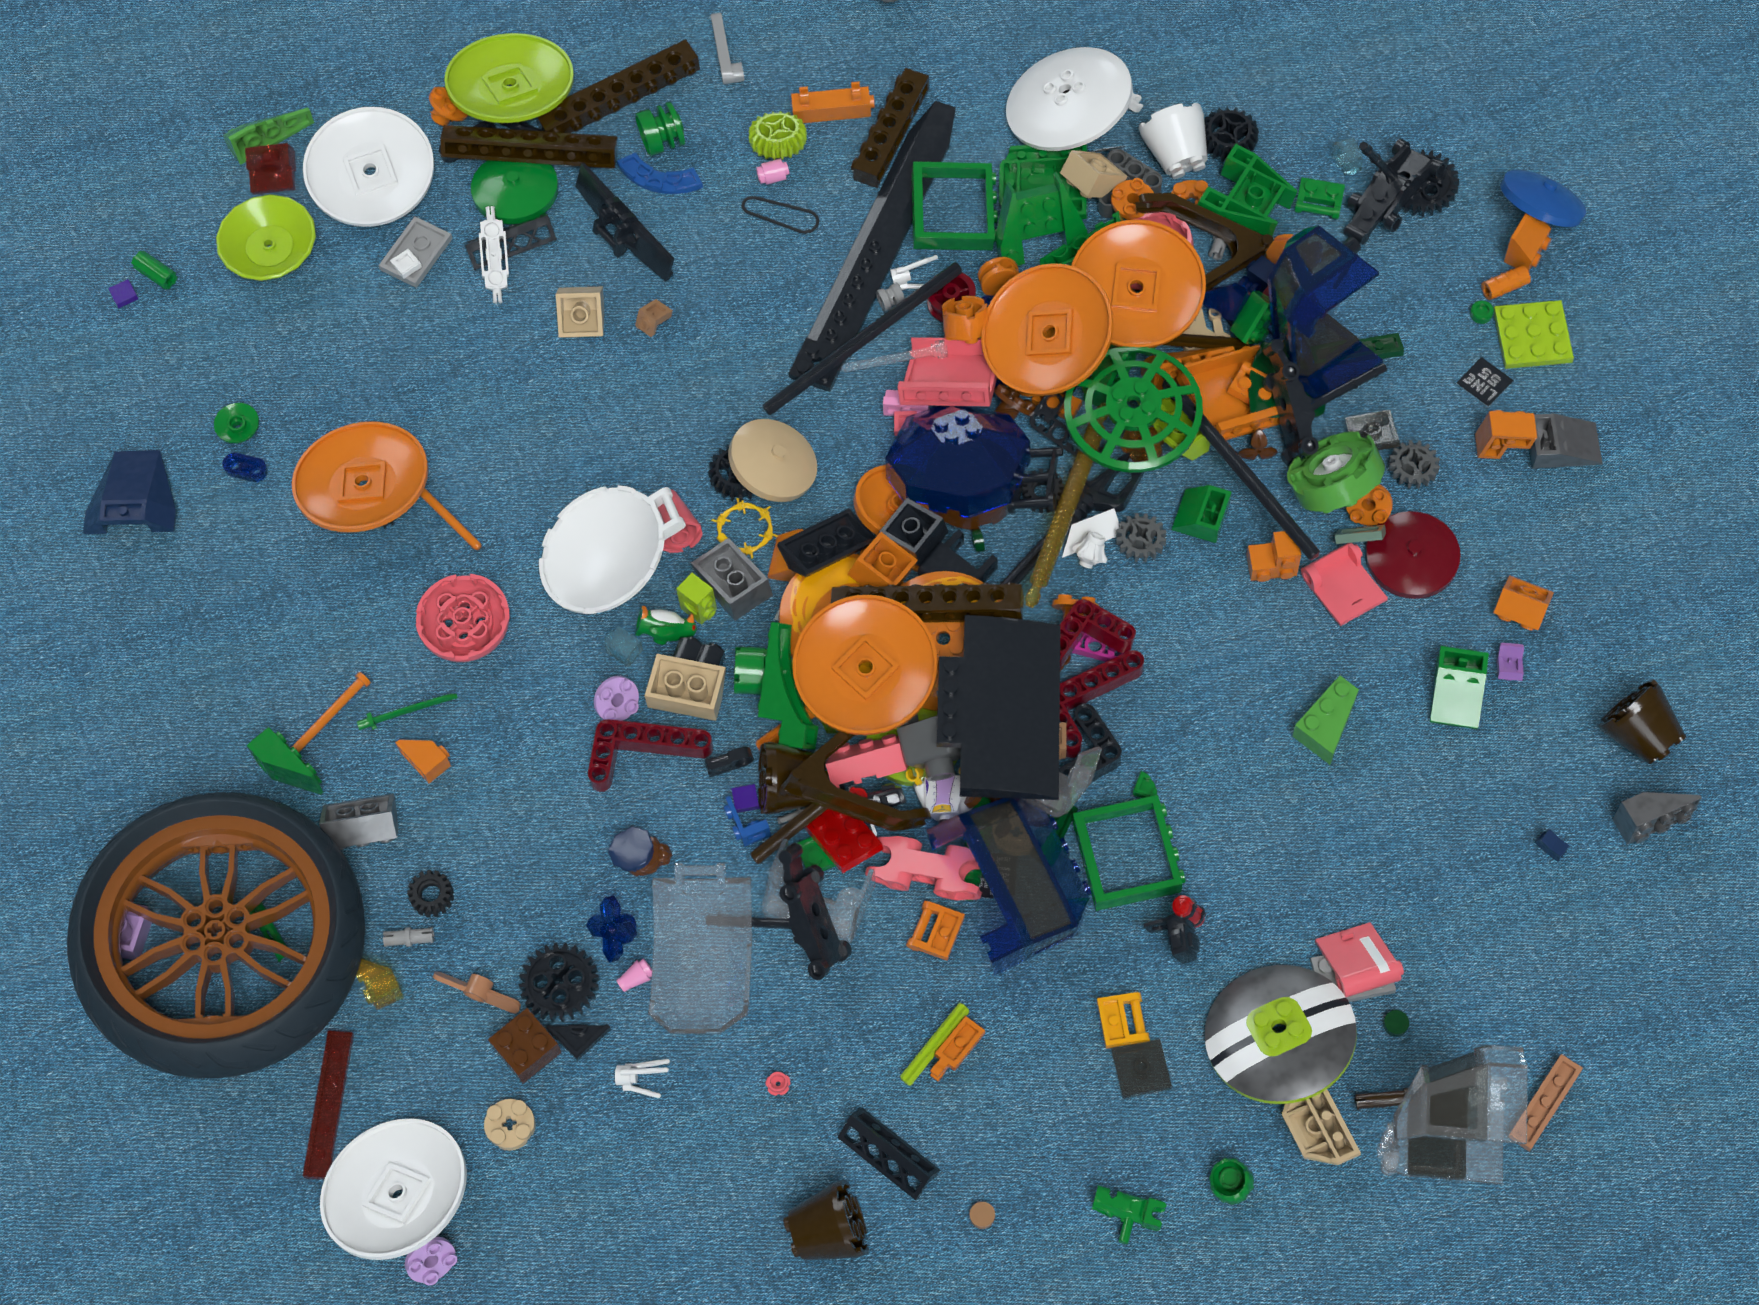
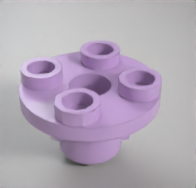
(616, 698)
(431, 1261)

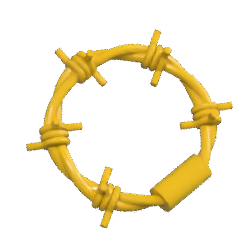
(768, 535)

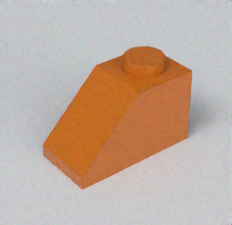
(425, 757)

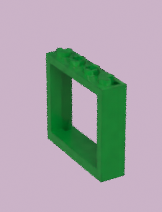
(950, 240)
(1136, 894)

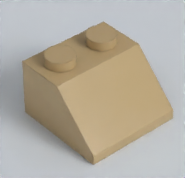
(1091, 173)
(580, 311)

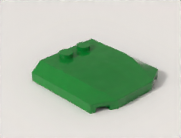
(1034, 168)

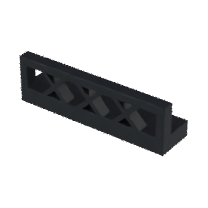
(513, 231)
(888, 1143)

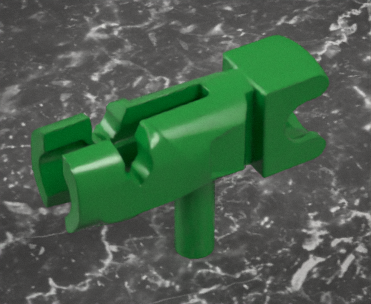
(1129, 1209)

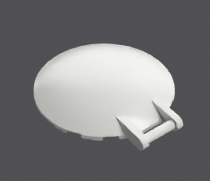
(606, 547)

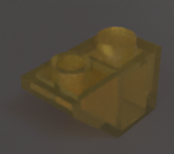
(380, 984)

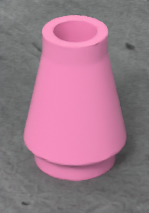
(637, 974)

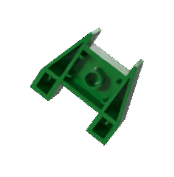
(1254, 194)
(1036, 214)

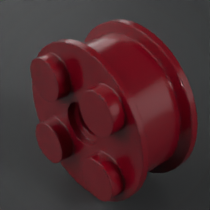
(958, 287)

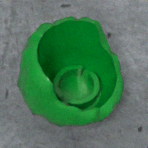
(1231, 1181)

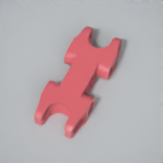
(912, 864)

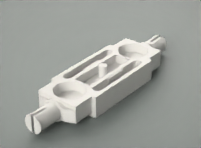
(492, 232)

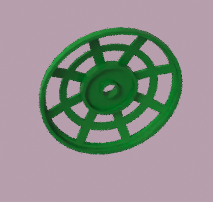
(1135, 418)

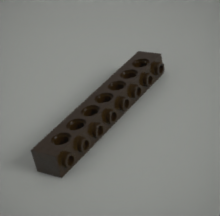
(604, 96)
(528, 146)
(938, 609)

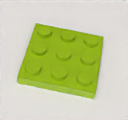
(1533, 334)

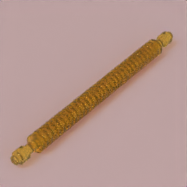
(1063, 516)

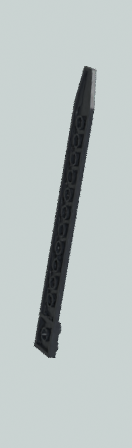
(875, 246)

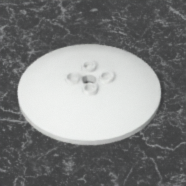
(1062, 121)
(361, 140)
(382, 1160)

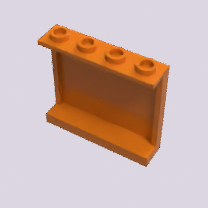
(1223, 410)

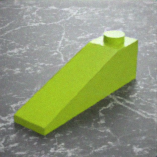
(1200, 444)

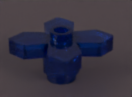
(613, 927)

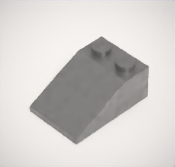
(734, 578)

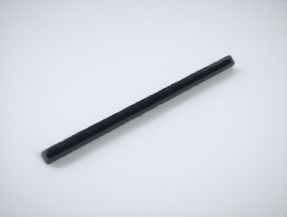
(862, 338)
(1250, 479)

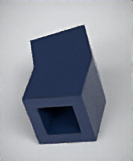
(1552, 844)

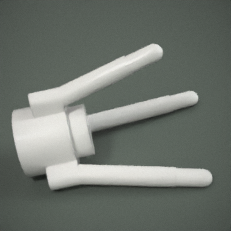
(902, 275)
(628, 1074)

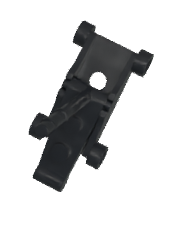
(1389, 188)
(1297, 408)
(808, 914)

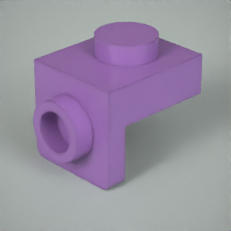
(1510, 661)

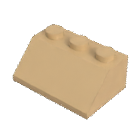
(685, 687)

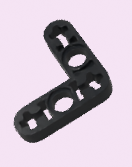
(1051, 415)

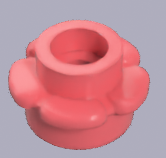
(778, 1077)

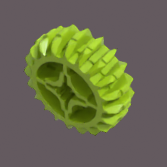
(777, 135)

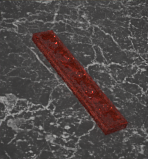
(328, 1104)

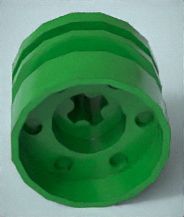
(660, 128)

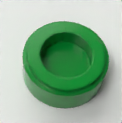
(1481, 312)

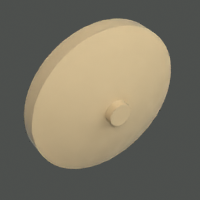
(772, 460)

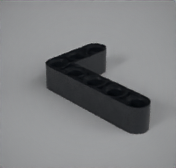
(1108, 743)

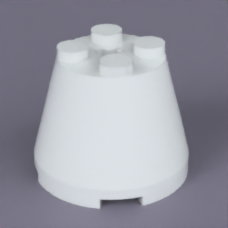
(1177, 139)

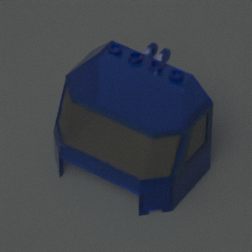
(1305, 284)
(1026, 874)

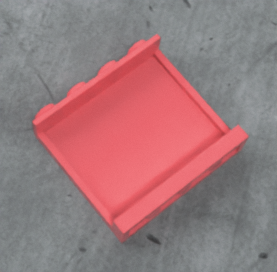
(948, 381)

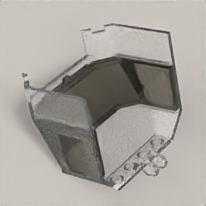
(1459, 1118)

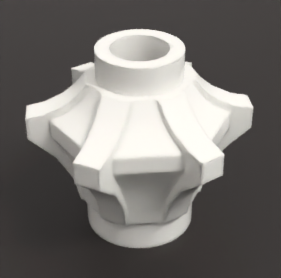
(1091, 550)

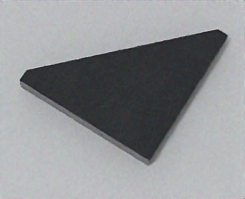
(578, 1038)

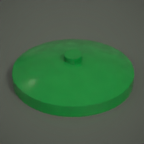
(515, 190)

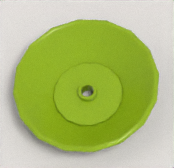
(261, 223)

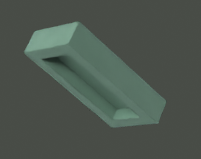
(1360, 534)

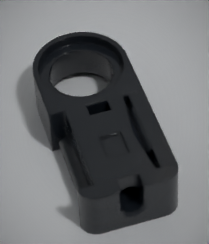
(730, 761)

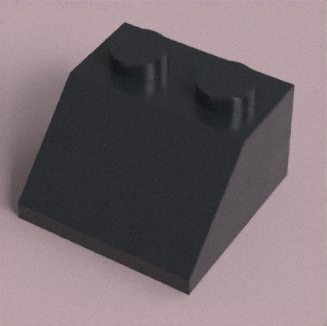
(915, 529)

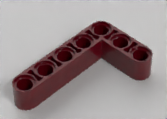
(1091, 626)
(1103, 685)
(641, 743)

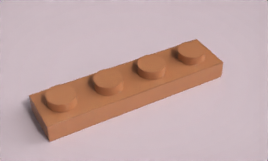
(1549, 1098)

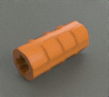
(1506, 282)

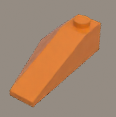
(1183, 357)

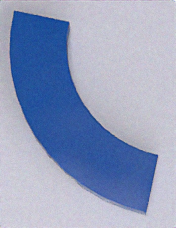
(660, 182)

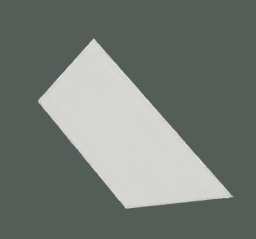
(1103, 524)

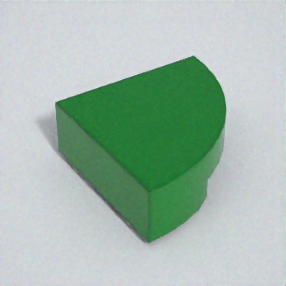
(1145, 786)

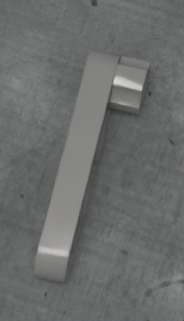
(730, 72)

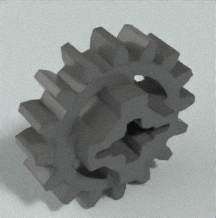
(1411, 471)
(1140, 539)

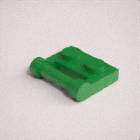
(1320, 193)

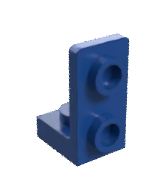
(753, 832)

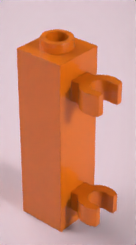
(832, 104)

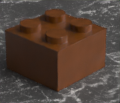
(524, 1045)

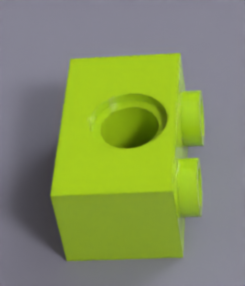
(697, 598)

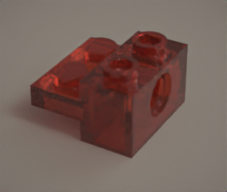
(271, 168)

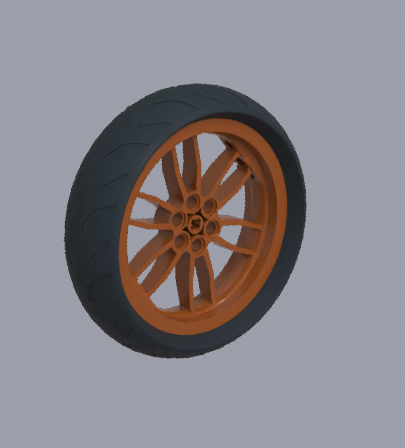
(228, 1042)

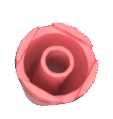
(686, 537)

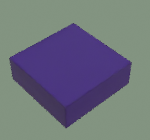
(123, 293)
(745, 798)

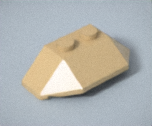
(1320, 1130)

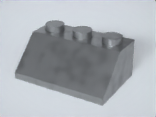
(361, 821)

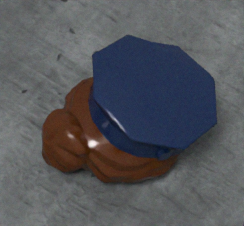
(638, 852)

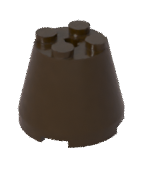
(1644, 723)
(774, 767)
(828, 1225)

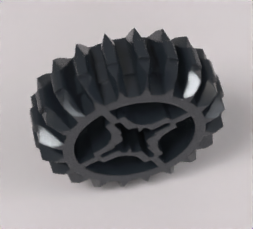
(1233, 127)
(732, 485)

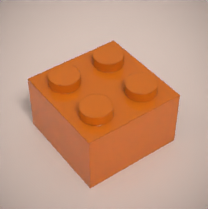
(882, 563)

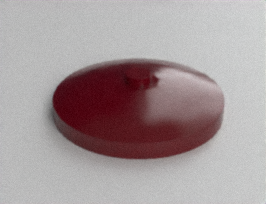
(1415, 555)

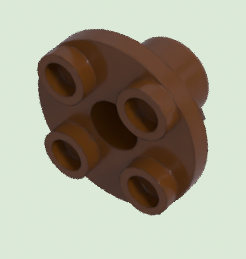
(1012, 403)

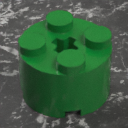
(749, 669)

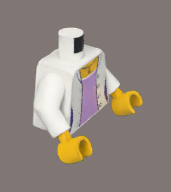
(939, 796)

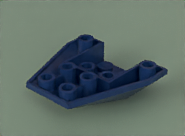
(132, 492)

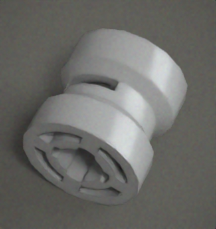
(890, 296)

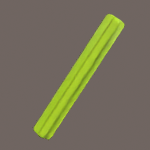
(928, 1051)

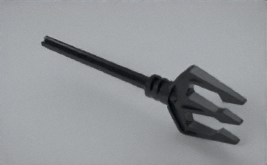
(1092, 498)

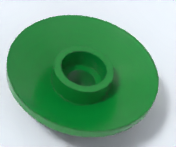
(235, 415)

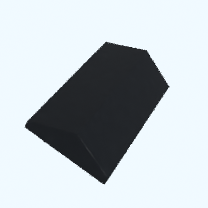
(825, 543)

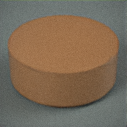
(982, 1215)

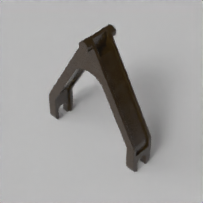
(1243, 242)
(812, 785)

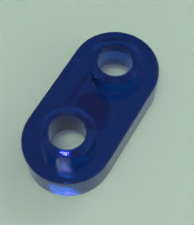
(246, 467)

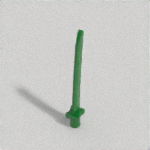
(371, 721)

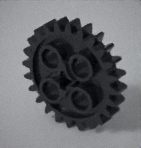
(1449, 187)
(576, 994)

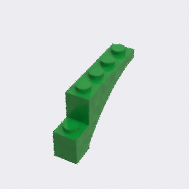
(779, 693)

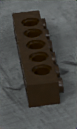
(890, 128)

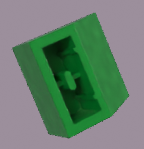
(1253, 319)
(1202, 512)

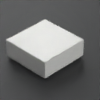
(406, 263)

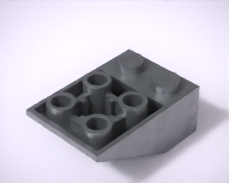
(1564, 442)
(1653, 813)

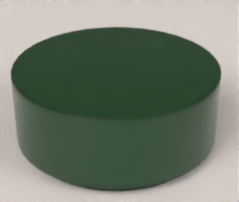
(977, 540)
(1396, 1023)

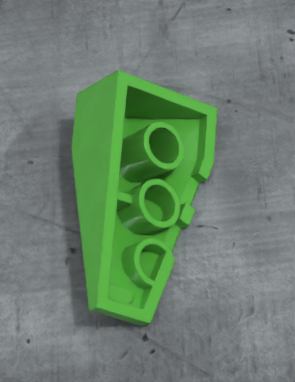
(266, 132)

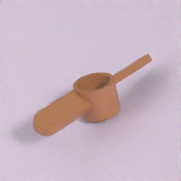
(480, 990)

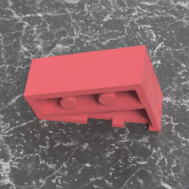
(866, 760)

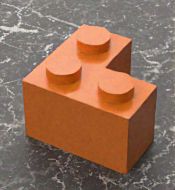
(1504, 431)
(1274, 559)

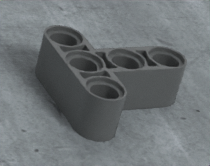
(1129, 165)

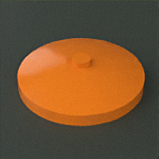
(876, 499)

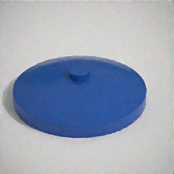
(1543, 198)

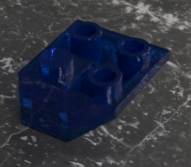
(1227, 299)

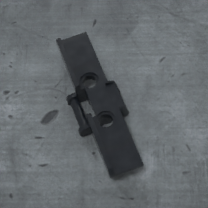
(613, 210)

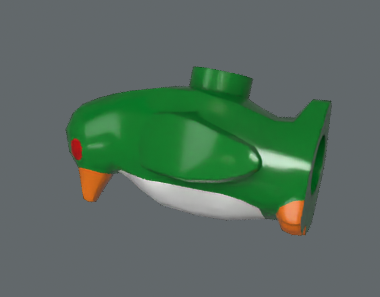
(664, 625)

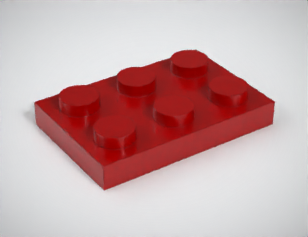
(844, 839)

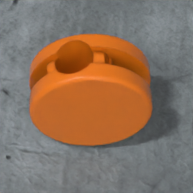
(996, 273)

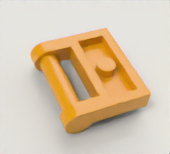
(1114, 1020)

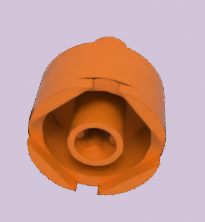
(964, 318)

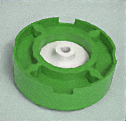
(1337, 473)

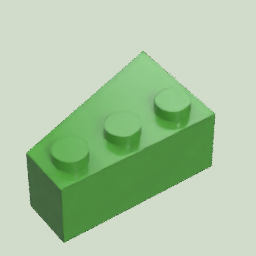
(1326, 720)

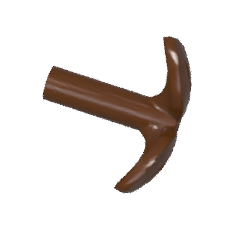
(1258, 443)

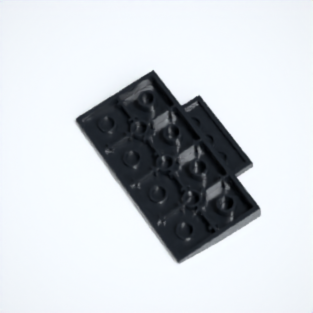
(1003, 708)

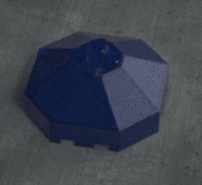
(958, 459)

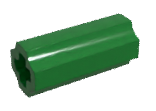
(154, 269)

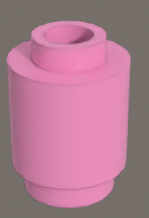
(772, 171)

